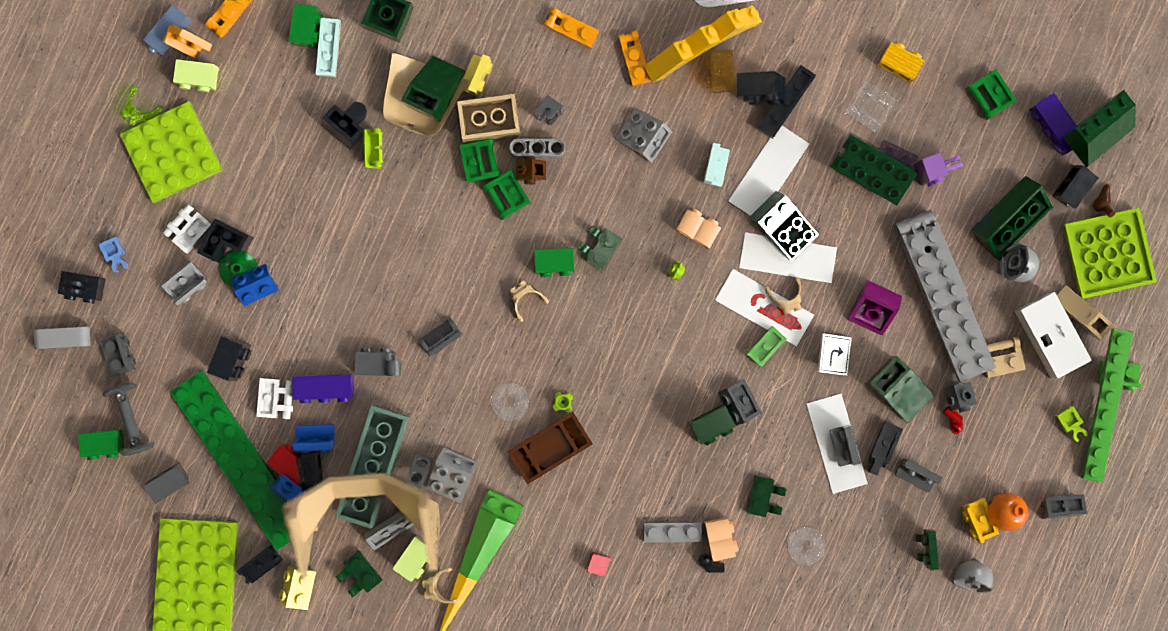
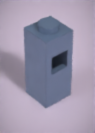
(156, 35)

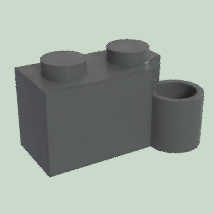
(377, 363)

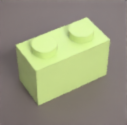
(195, 75)
(412, 560)

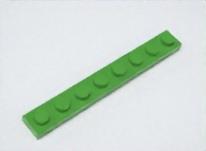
(1107, 404)

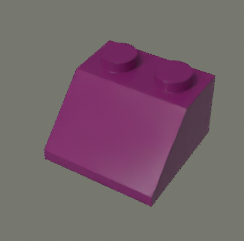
(875, 307)

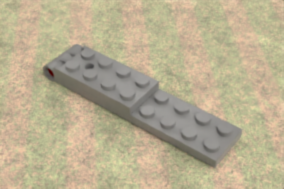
(944, 295)

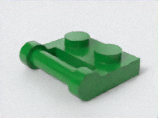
(997, 92)
(473, 161)
(512, 191)

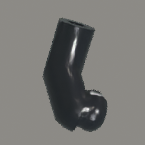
(709, 566)

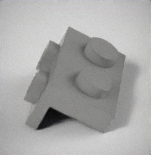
(184, 283)

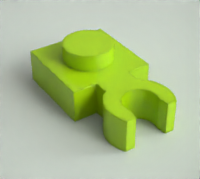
(1070, 421)

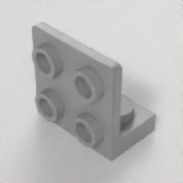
(644, 134)
(451, 475)

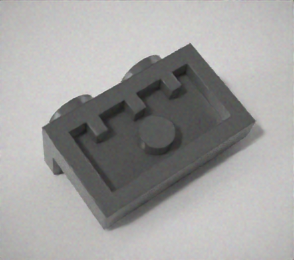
(118, 354)
(740, 402)
(844, 445)
(917, 475)

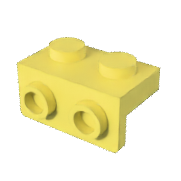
(476, 73)
(296, 592)

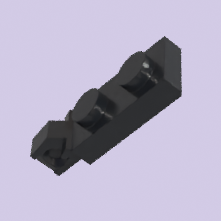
(884, 447)

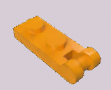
(229, 13)
(572, 28)
(634, 58)

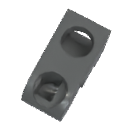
(419, 473)

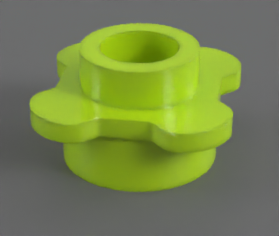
(676, 270)
(567, 398)

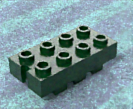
(874, 169)

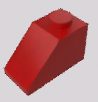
(286, 462)

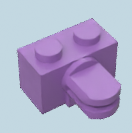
(933, 169)

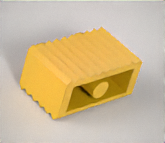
(901, 62)

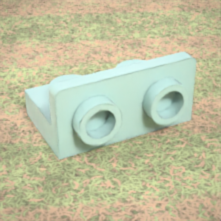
(716, 165)

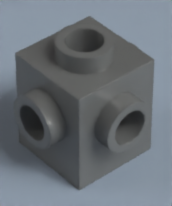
(960, 397)

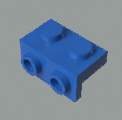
(254, 285)
(314, 437)
(285, 489)

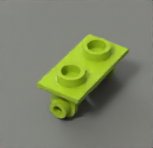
(372, 149)

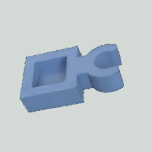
(112, 251)

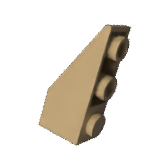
(1084, 313)

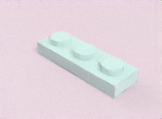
(328, 47)

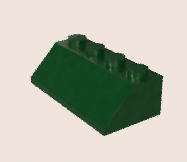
(1102, 128)
(1012, 217)

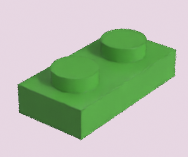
(766, 346)

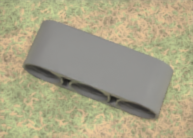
(546, 153)
(62, 338)

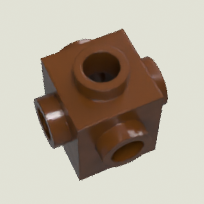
(530, 170)

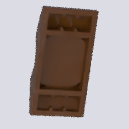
(550, 447)

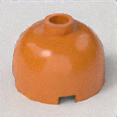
(1007, 511)

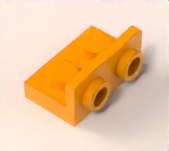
(185, 41)

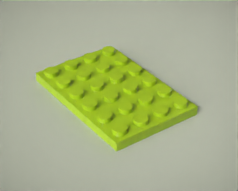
(195, 575)

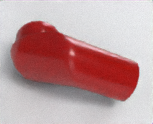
(956, 420)

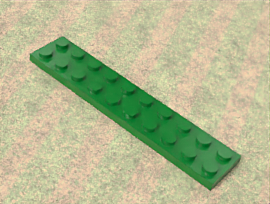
(233, 454)

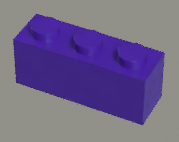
(1054, 121)
(323, 388)

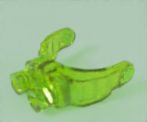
(134, 115)

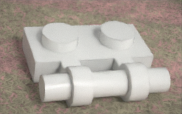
(191, 232)
(269, 398)

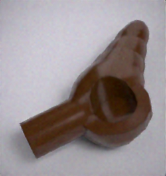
(1103, 202)

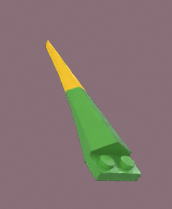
(490, 530)

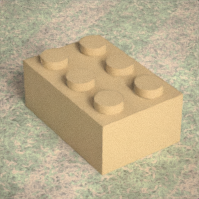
(488, 118)

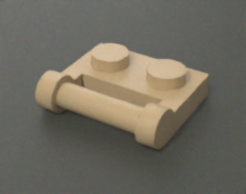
(1008, 362)

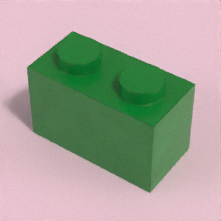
(305, 26)
(554, 261)
(101, 443)

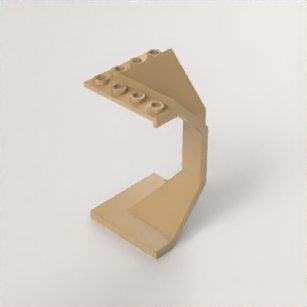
(307, 509)

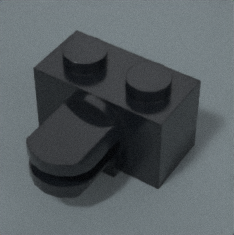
(345, 124)
(81, 286)

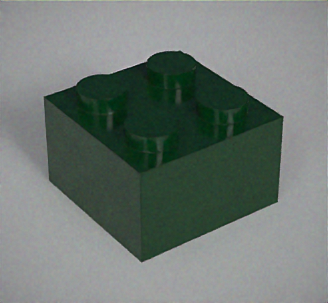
(388, 17)
(712, 424)

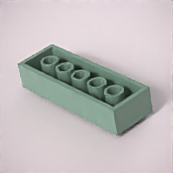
(375, 455)

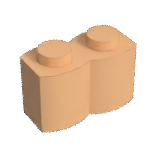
(698, 228)
(720, 538)

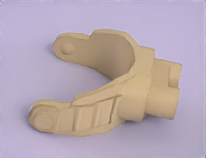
(519, 292)
(787, 306)
(431, 588)

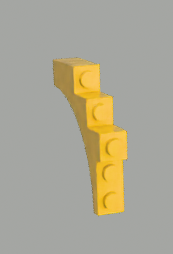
(700, 41)

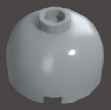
(1019, 264)
(974, 575)

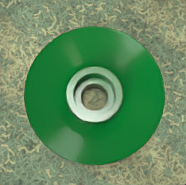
(232, 259)

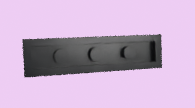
(779, 112)

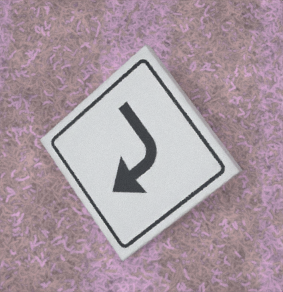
(834, 354)

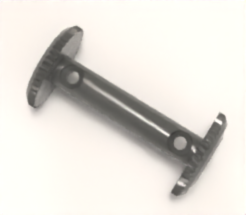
(128, 418)

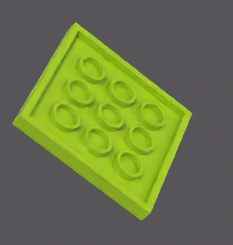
(171, 152)
(1109, 253)

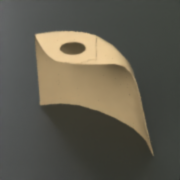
(395, 111)

